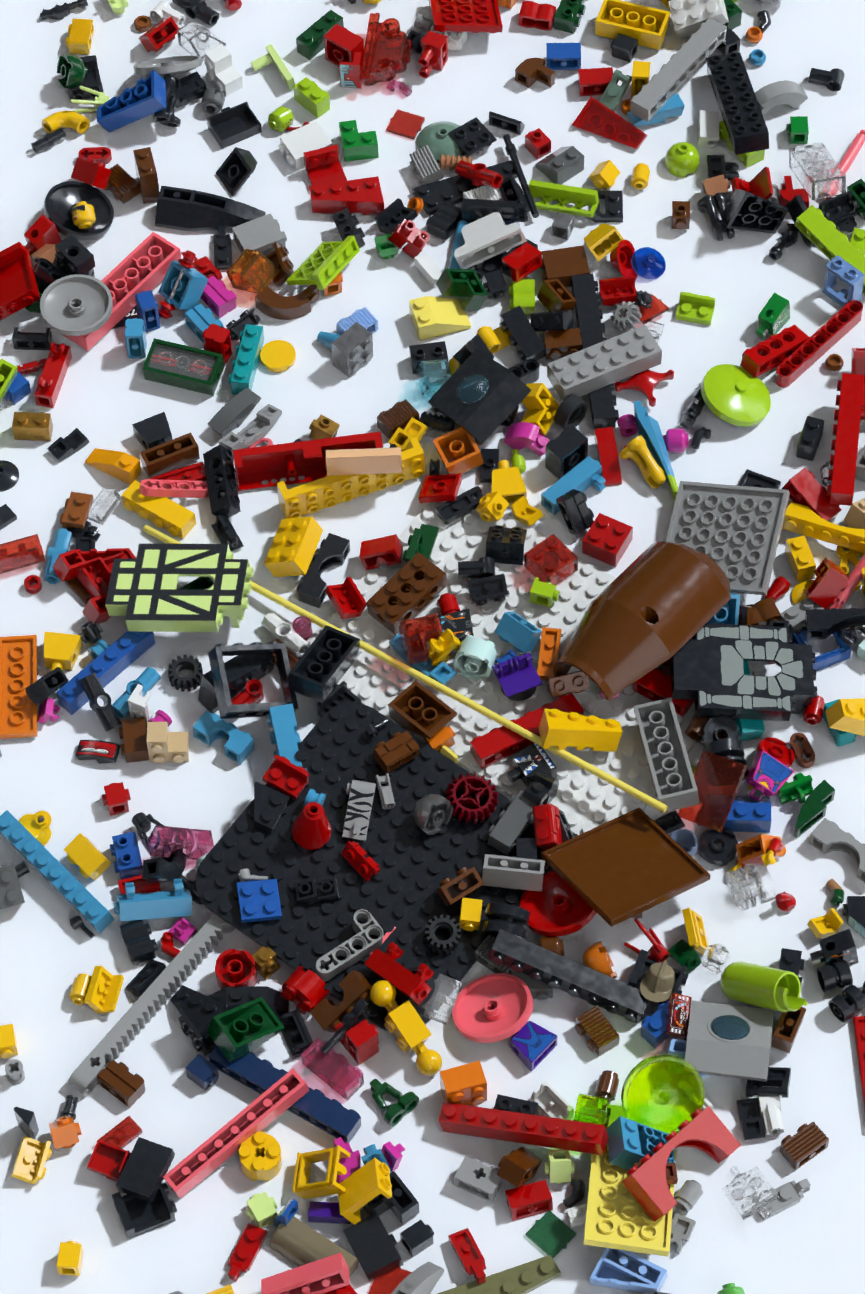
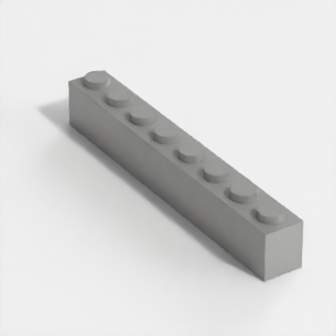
(678, 69)

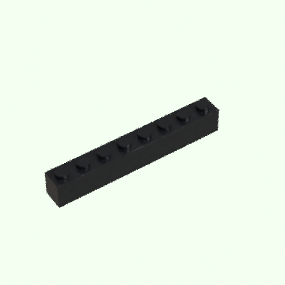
(568, 976)

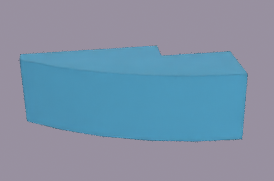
(671, 108)

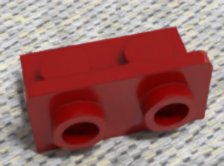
(286, 777)

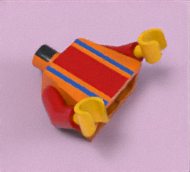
(762, 848)

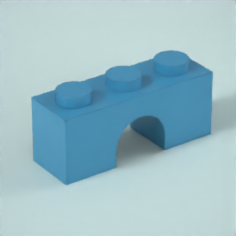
(212, 727)

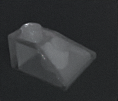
(197, 39)

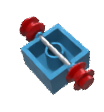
(181, 285)

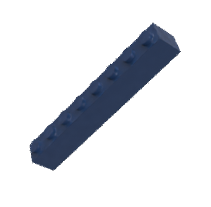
(312, 1107)

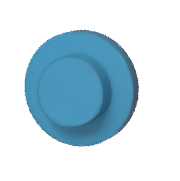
(757, 57)

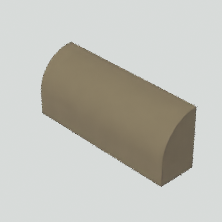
(305, 1245)

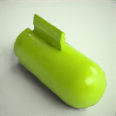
(762, 986)

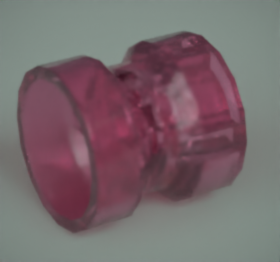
(303, 627)

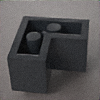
(401, 1203)

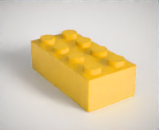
(633, 20)

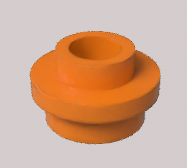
(754, 34)
(416, 204)

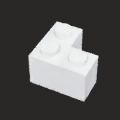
(221, 71)

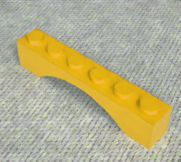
(804, 521)

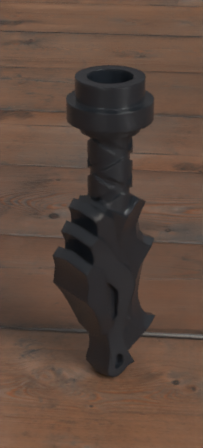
(59, 11)
(788, 238)

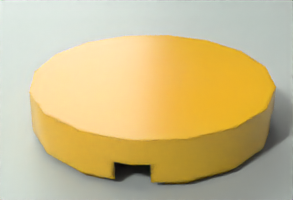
(278, 355)

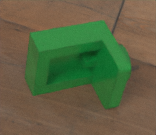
(385, 247)

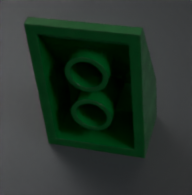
(244, 1028)

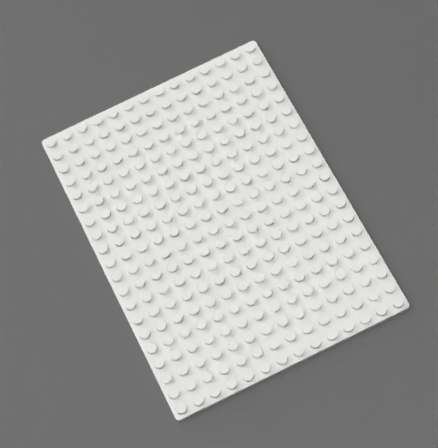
(580, 795)

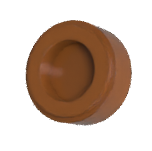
(142, 23)

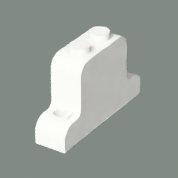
(487, 239)

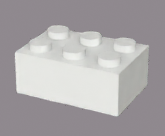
(690, 14)

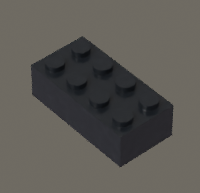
(324, 664)

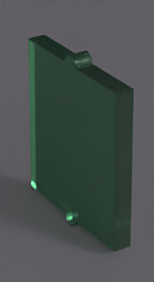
(550, 1234)

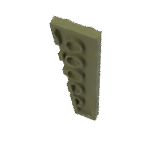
(515, 1280)

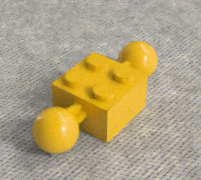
(407, 1027)

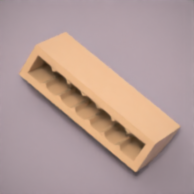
(364, 461)

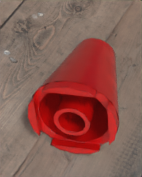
(311, 827)

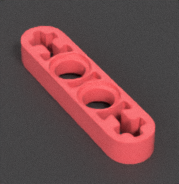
(175, 488)

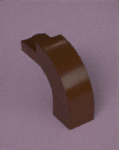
(286, 307)

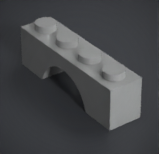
(829, 838)

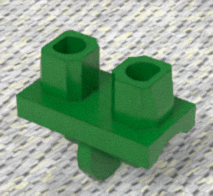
(796, 790)

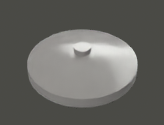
(168, 65)
(76, 305)

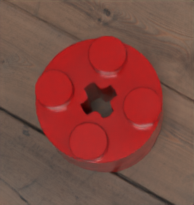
(235, 969)
(304, 989)

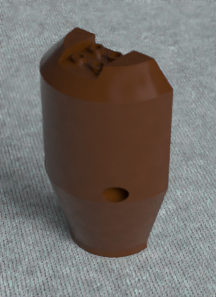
(645, 616)

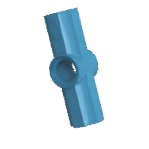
(59, 546)
(147, 679)

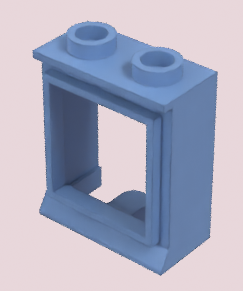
(849, 275)

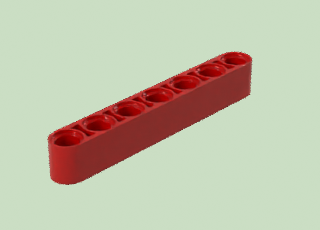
(819, 343)

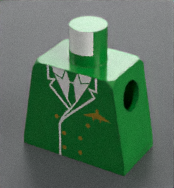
(773, 316)

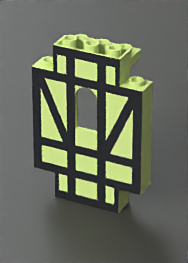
(149, 596)

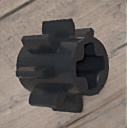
(90, 632)

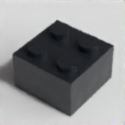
(566, 452)

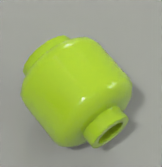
(280, 119)

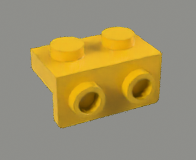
(103, 990)
(31, 1160)

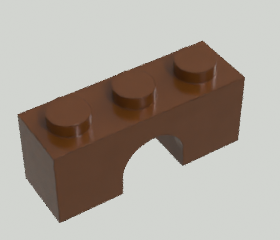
(354, 988)

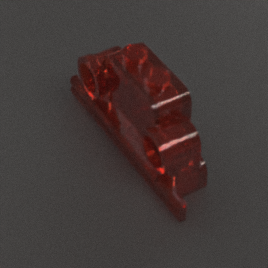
(384, 51)

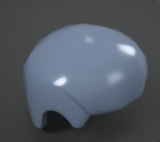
(686, 840)

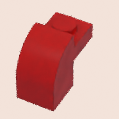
(787, 193)

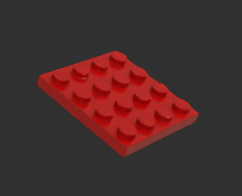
(466, 16)

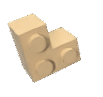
(166, 745)

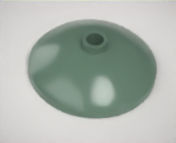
(438, 139)

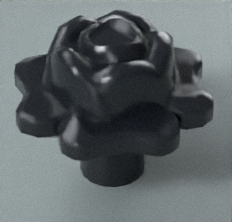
(643, 299)

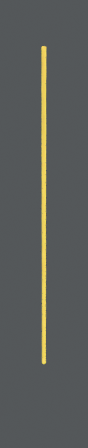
(444, 689)

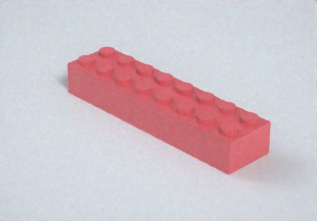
(136, 273)

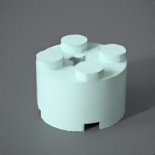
(475, 658)

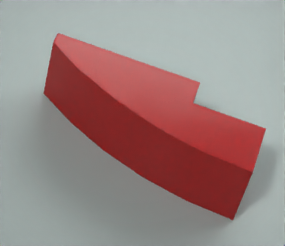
(608, 455)

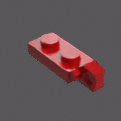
(246, 1250)
(469, 1254)

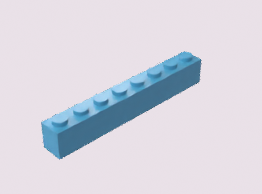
(54, 872)

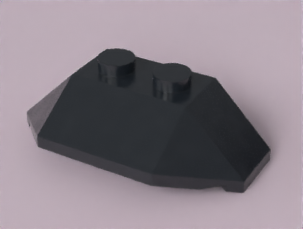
(237, 996)

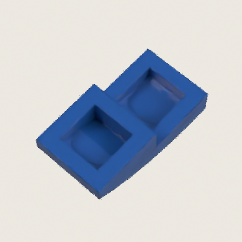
(286, 1213)

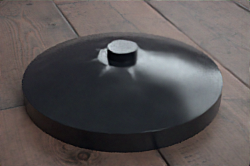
(64, 197)

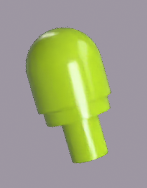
(518, 461)

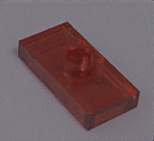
(122, 1133)

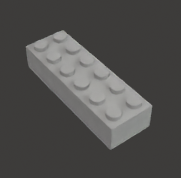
(604, 363)
(666, 754)

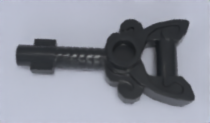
(359, 1013)

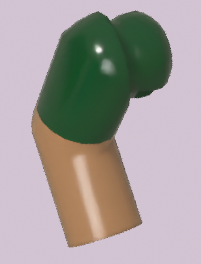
(838, 893)

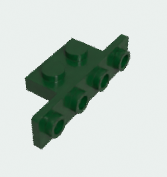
(421, 541)

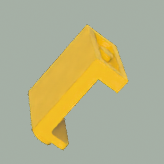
(363, 1187)

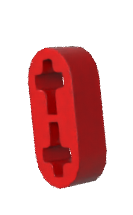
(96, 154)

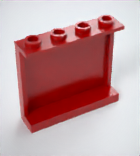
(17, 280)

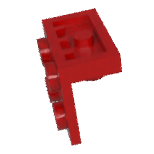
(324, 165)
(759, 185)

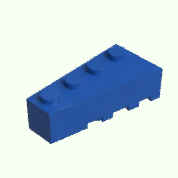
(133, 103)

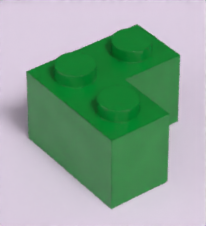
(357, 145)

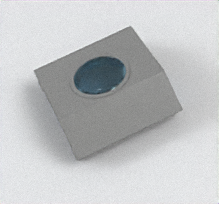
(729, 1040)

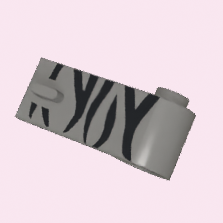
(359, 809)

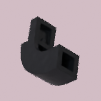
(164, 868)

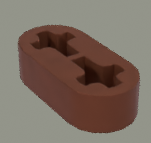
(805, 748)

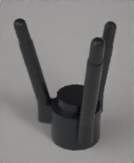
(143, 824)

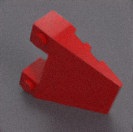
(94, 573)

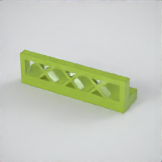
(564, 195)

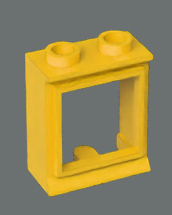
(324, 1188)

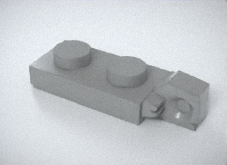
(789, 1195)

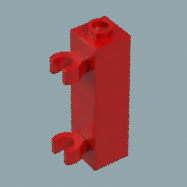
(53, 375)
(401, 978)

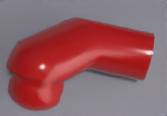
(167, 946)

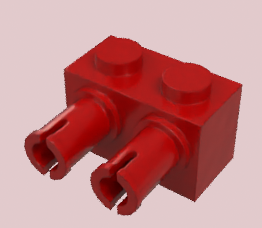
(433, 54)

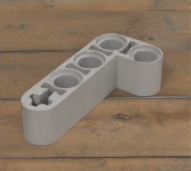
(346, 949)

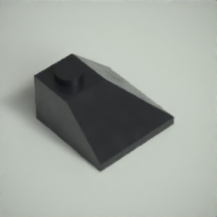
(236, 169)

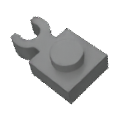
(681, 1230)

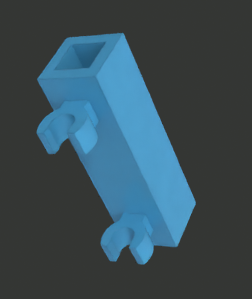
(579, 478)
(153, 904)

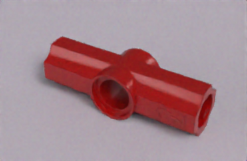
(478, 174)

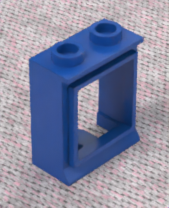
(829, 658)

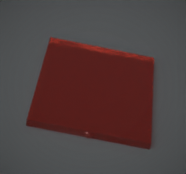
(717, 787)

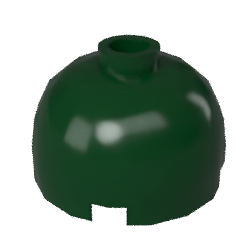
(71, 71)

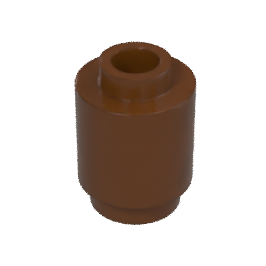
(607, 1085)

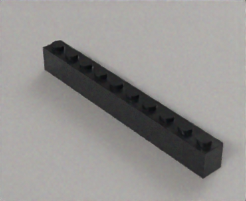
(591, 332)

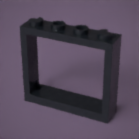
(221, 686)

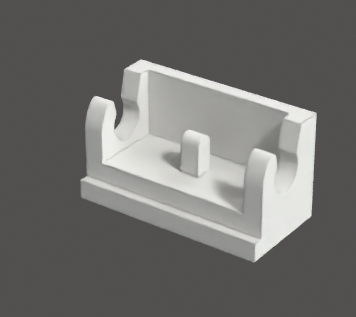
(707, 128)
(138, 704)
(552, 1103)

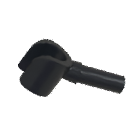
(371, 730)
(77, 922)

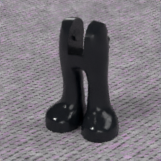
(166, 116)
(718, 226)

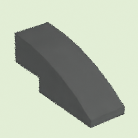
(234, 412)

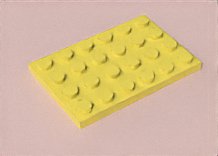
(616, 1217)

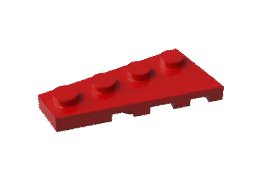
(606, 123)

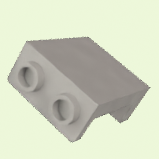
(258, 234)

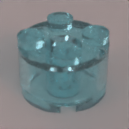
(432, 376)

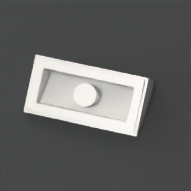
(428, 268)

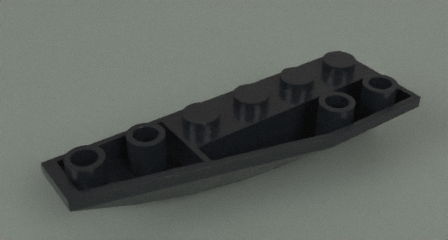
(200, 210)

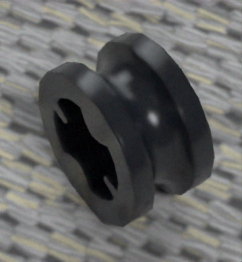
(434, 467)

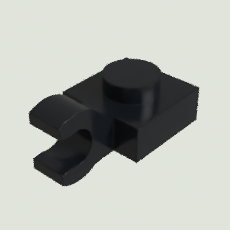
(88, 531)

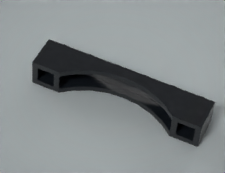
(825, 622)

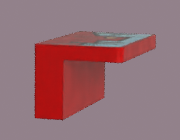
(350, 72)

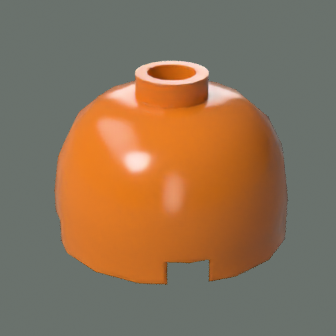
(598, 959)

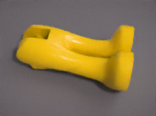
(649, 468)

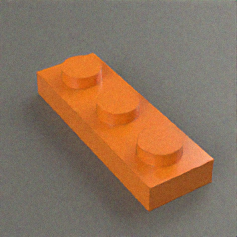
(548, 652)

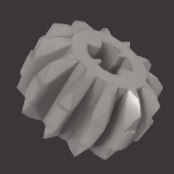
(626, 316)

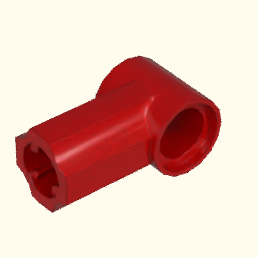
(246, 695)

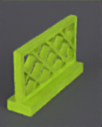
(324, 263)

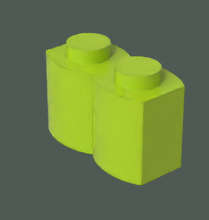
(523, 295)

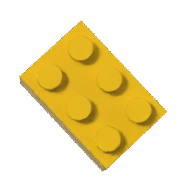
(293, 546)

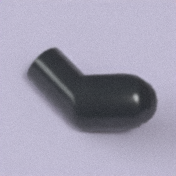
(766, 20)
(698, 436)
(577, 1195)

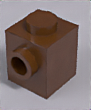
(680, 214)

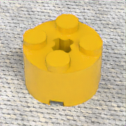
(260, 1157)

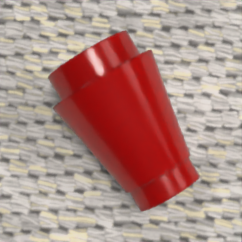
(778, 588)

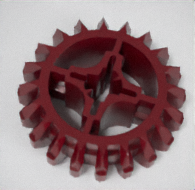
(476, 788)

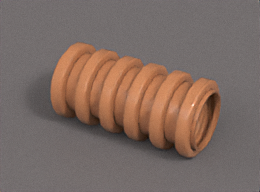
(448, 162)

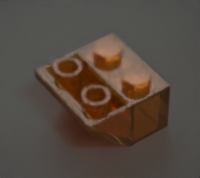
(252, 272)

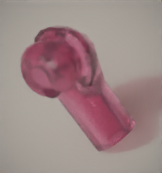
(399, 85)

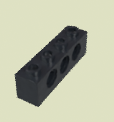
(221, 482)

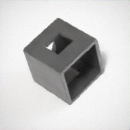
(562, 225)

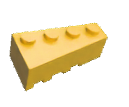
(847, 716)
(578, 731)

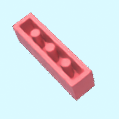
(310, 1278)

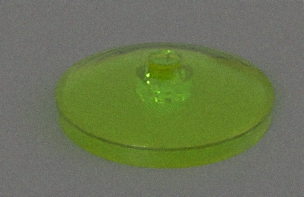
(662, 1092)

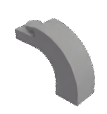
(780, 93)

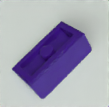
(325, 1213)

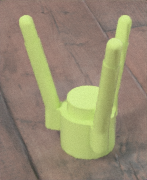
(98, 100)

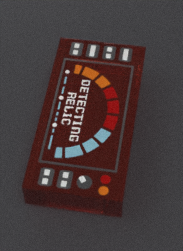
(678, 1015)

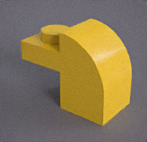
(413, 429)

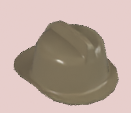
(658, 982)

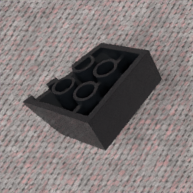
(753, 213)

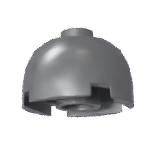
(432, 812)

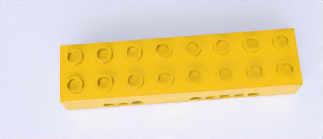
(343, 488)

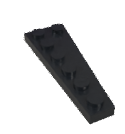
(452, 188)

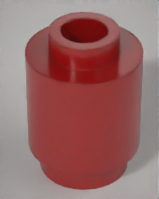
(448, 604)
(814, 712)

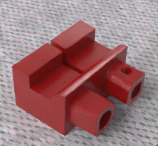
(412, 236)

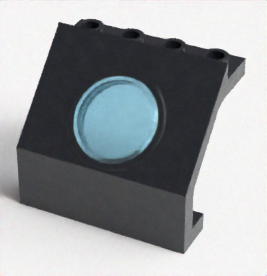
(479, 396)

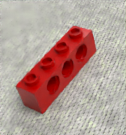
(772, 351)

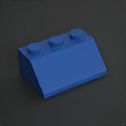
(749, 815)

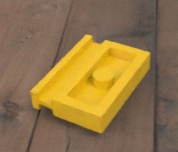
(695, 930)

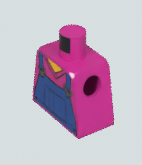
(766, 775)

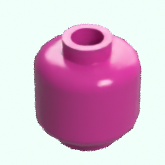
(676, 440)

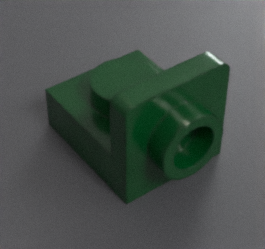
(685, 955)

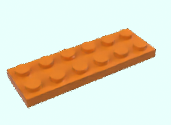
(17, 672)

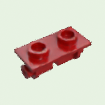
(356, 857)

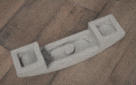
(253, 432)

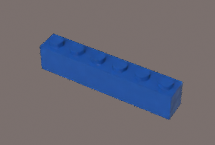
(106, 667)

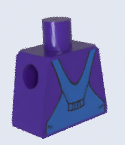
(533, 1044)

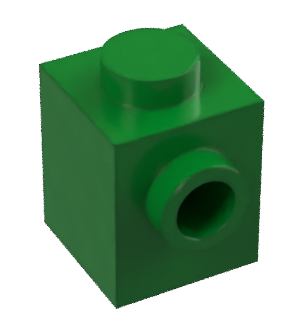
(798, 129)

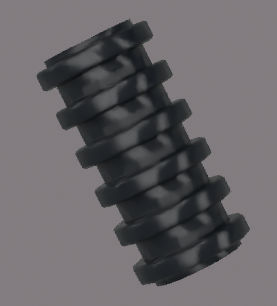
(437, 422)

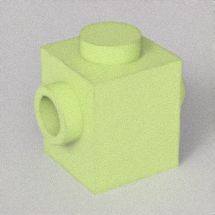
(558, 1166)
(261, 1209)

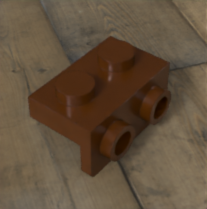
(282, 261)

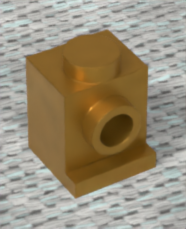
(266, 962)

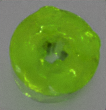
(590, 1109)

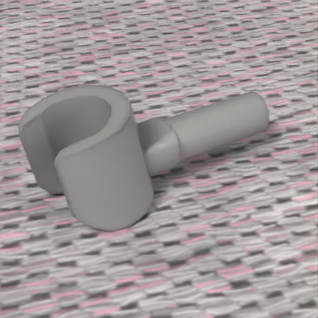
(245, 876)

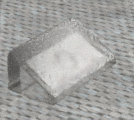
(104, 505)

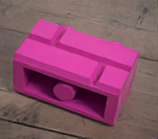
(218, 297)

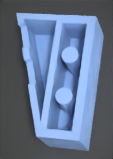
(628, 1272)

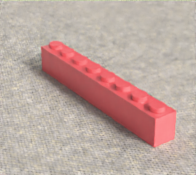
(235, 1132)

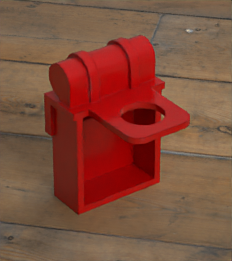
(108, 1160)

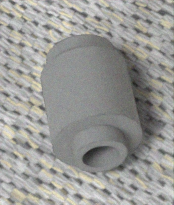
(688, 1195)

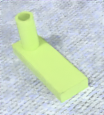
(273, 57)

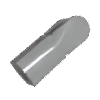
(385, 792)

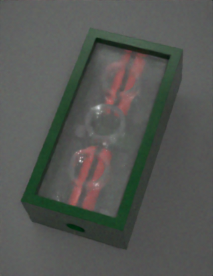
(183, 366)

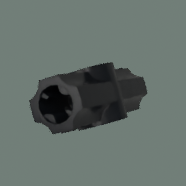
(198, 9)
(95, 690)

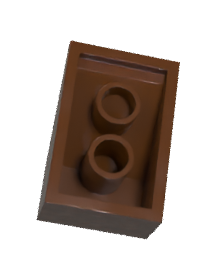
(420, 711)

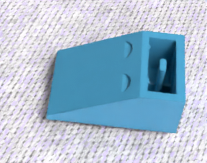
(632, 1141)

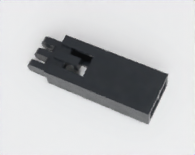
(477, 208)

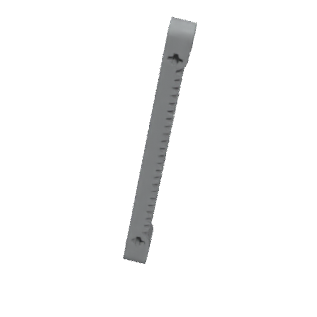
(85, 1075)

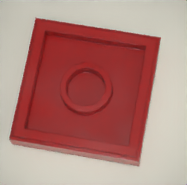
(440, 488)

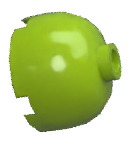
(682, 159)

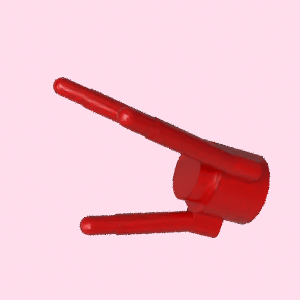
(657, 951)

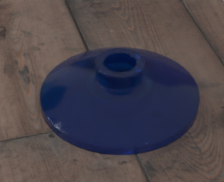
(646, 268)

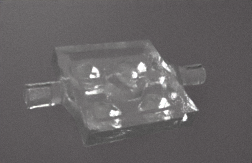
(750, 1192)

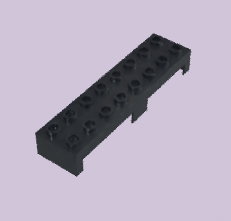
(737, 103)

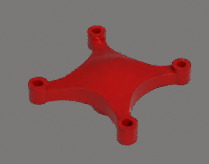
(645, 383)

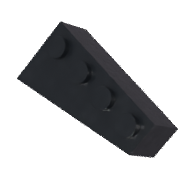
(238, 672)

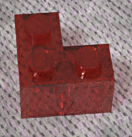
(416, 634)

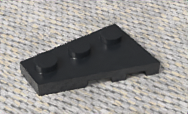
(197, 1007)

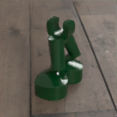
(396, 1111)

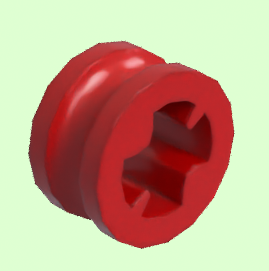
(29, 580)

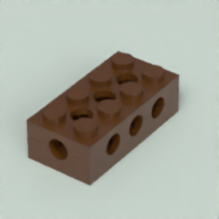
(407, 593)

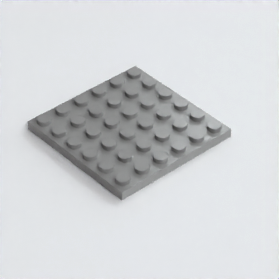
(733, 527)

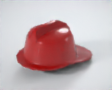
(621, 258)

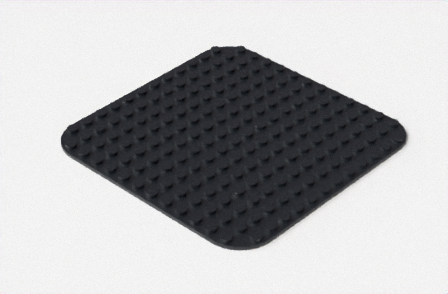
(408, 859)

